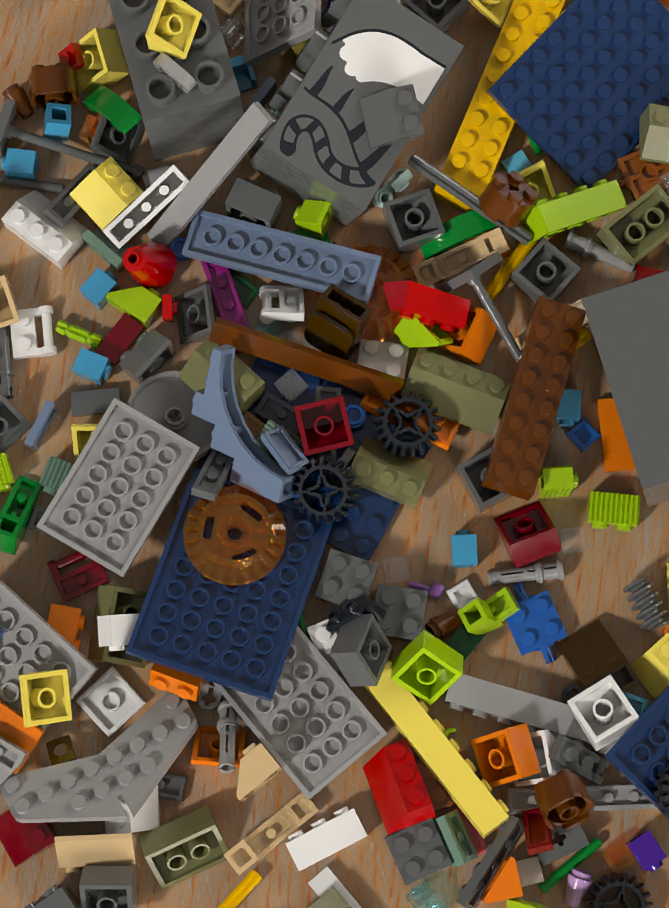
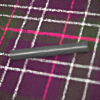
(31, 184)

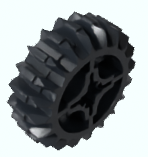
(422, 408)
(326, 499)
(619, 894)

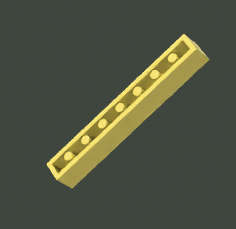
(439, 754)

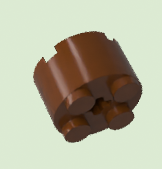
(53, 85)
(507, 198)
(563, 800)

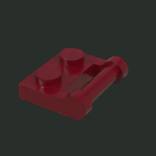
(79, 580)

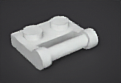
(290, 303)
(25, 334)

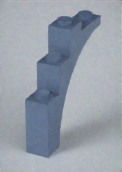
(231, 435)

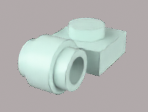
(395, 183)

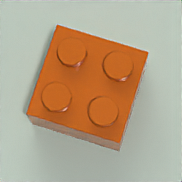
(506, 755)

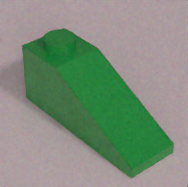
(17, 513)

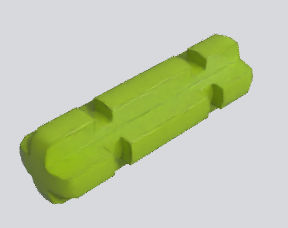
(78, 333)

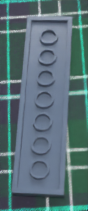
(281, 255)

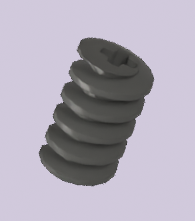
(646, 604)

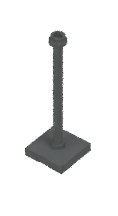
(8, 130)
(472, 276)

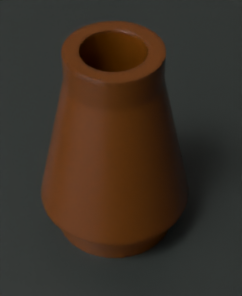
(22, 102)
(443, 624)

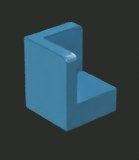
(244, 74)

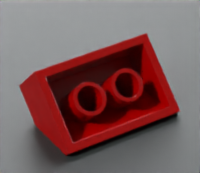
(427, 304)
(398, 787)

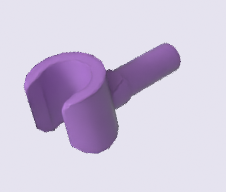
(434, 591)

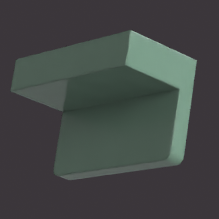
(105, 248)
(455, 838)

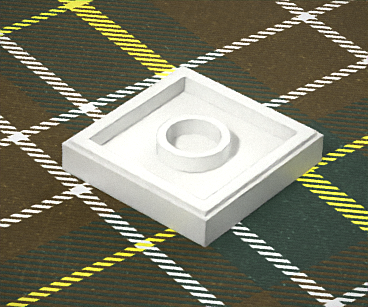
(110, 701)

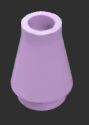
(577, 886)

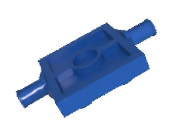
(536, 623)

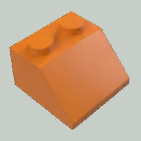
(473, 341)

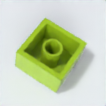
(427, 667)

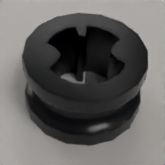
(568, 689)

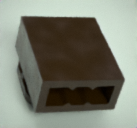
(337, 323)

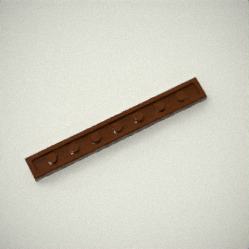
(306, 359)

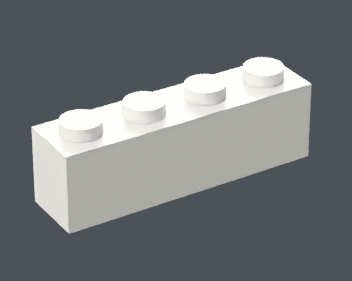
(146, 206)

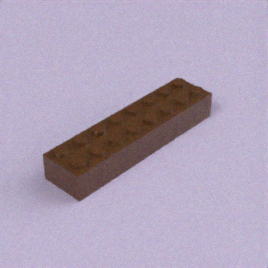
(534, 398)

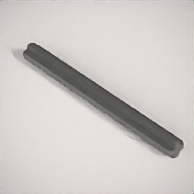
(463, 195)

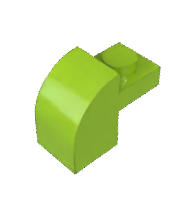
(488, 615)

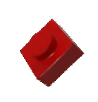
(72, 55)
(169, 308)

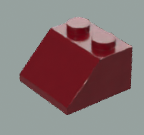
(324, 425)
(528, 534)
(24, 840)

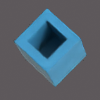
(57, 121)
(20, 163)
(98, 286)
(92, 366)
(569, 408)
(463, 549)

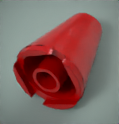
(151, 264)

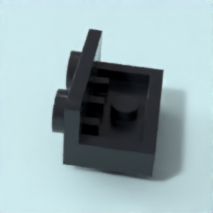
(353, 609)

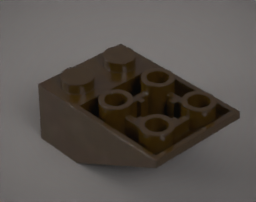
(595, 655)

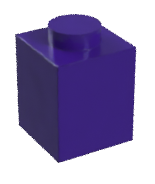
(646, 851)

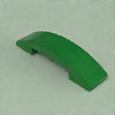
(113, 108)
(458, 231)

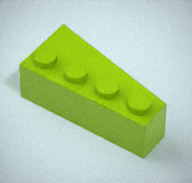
(573, 210)

